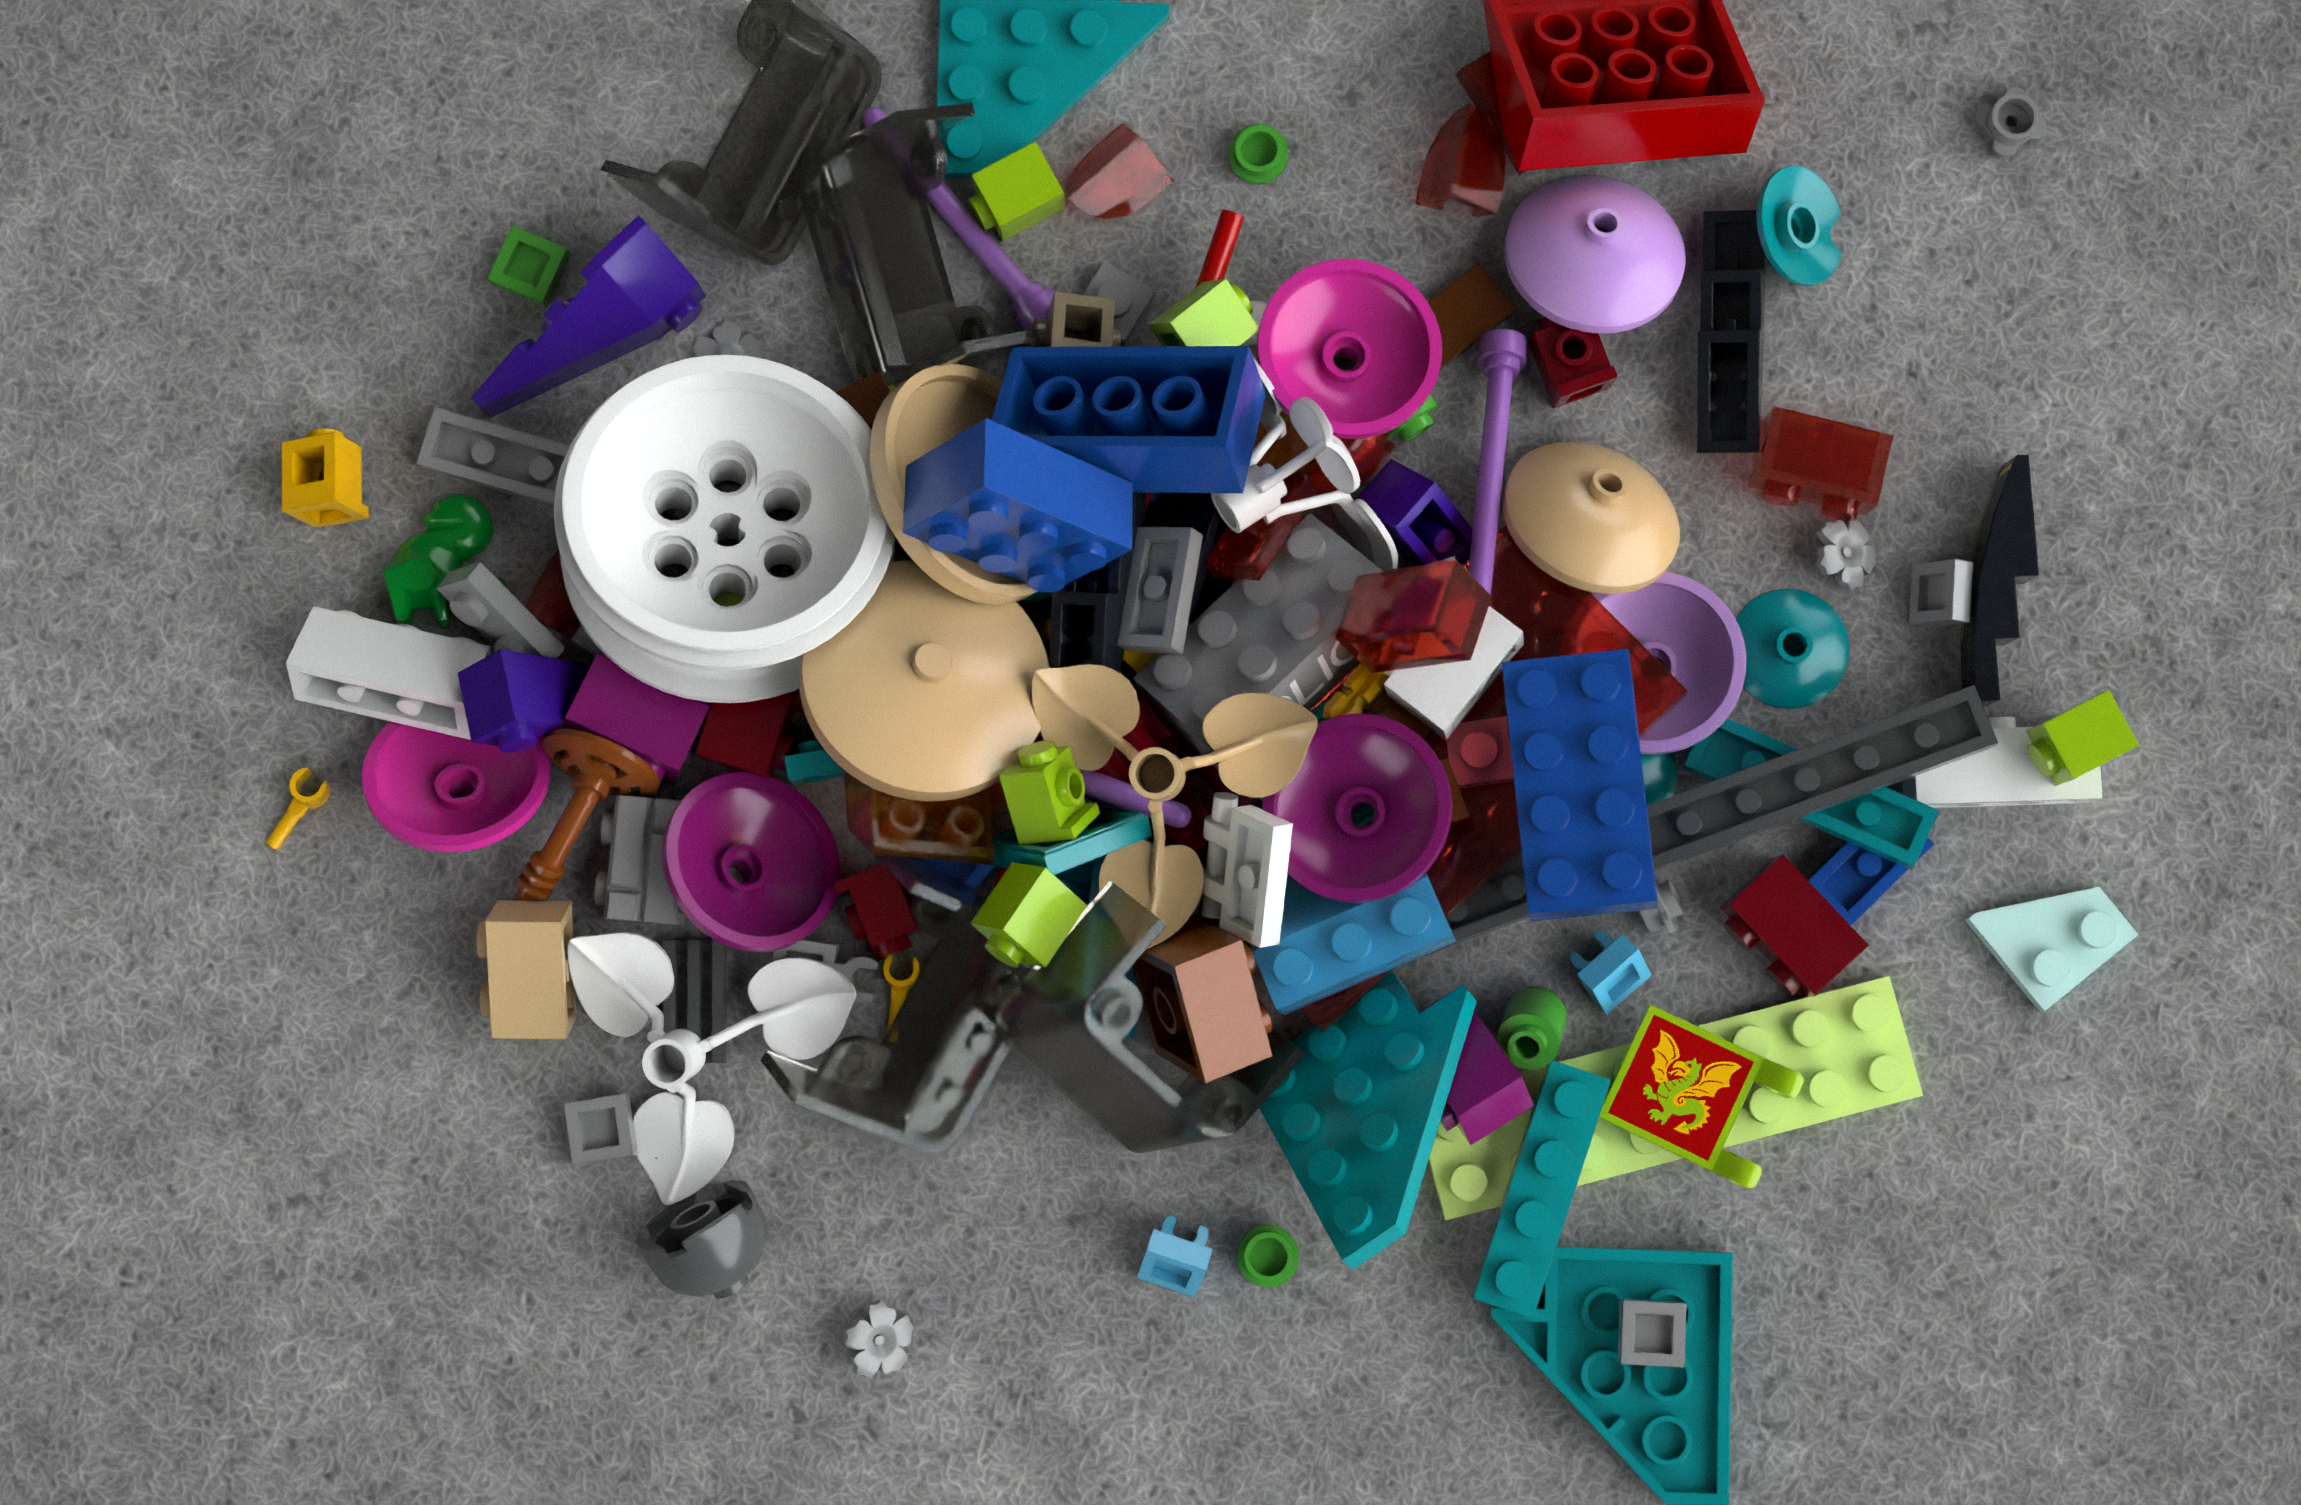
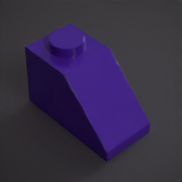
(1418, 516)
(518, 697)

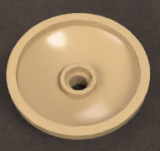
(1590, 517)

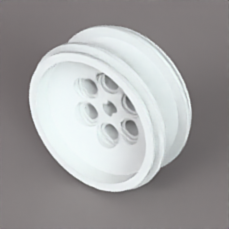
(667, 447)

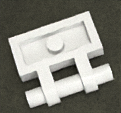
(1246, 870)

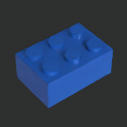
(1018, 507)

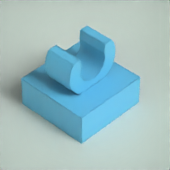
(1613, 972)
(1176, 1261)

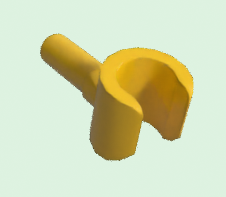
(297, 807)
(899, 989)

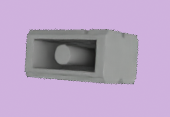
(635, 880)

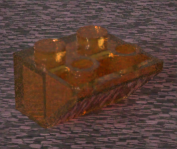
(920, 829)

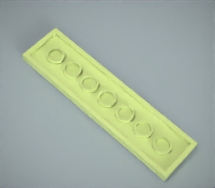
(1840, 1041)

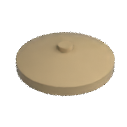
(910, 424)
(924, 689)

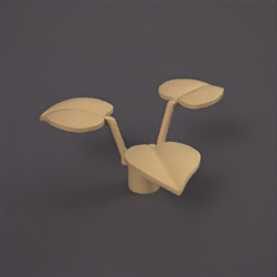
(1254, 741)

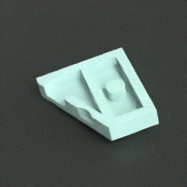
(2053, 940)

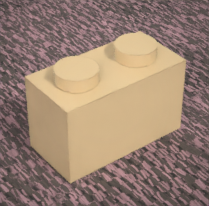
(528, 969)

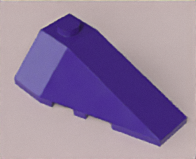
(629, 301)

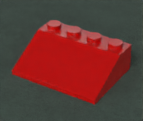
(1619, 81)

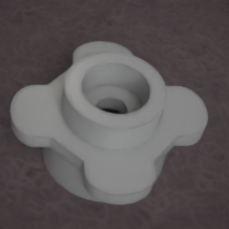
(2014, 105)
(1667, 909)

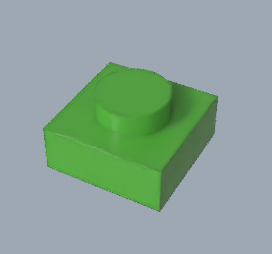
(529, 266)

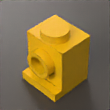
(323, 479)

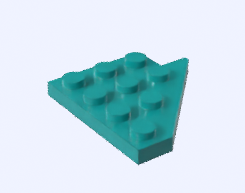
(1027, 67)
(1367, 1111)
(1657, 1418)

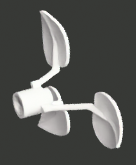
(1266, 486)
(621, 983)

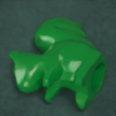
(454, 532)

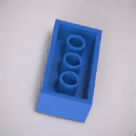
(1141, 412)
(1579, 785)

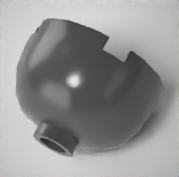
(703, 1251)

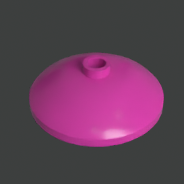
(1356, 313)
(418, 773)

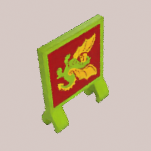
(1687, 1091)

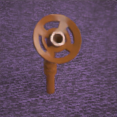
(594, 779)

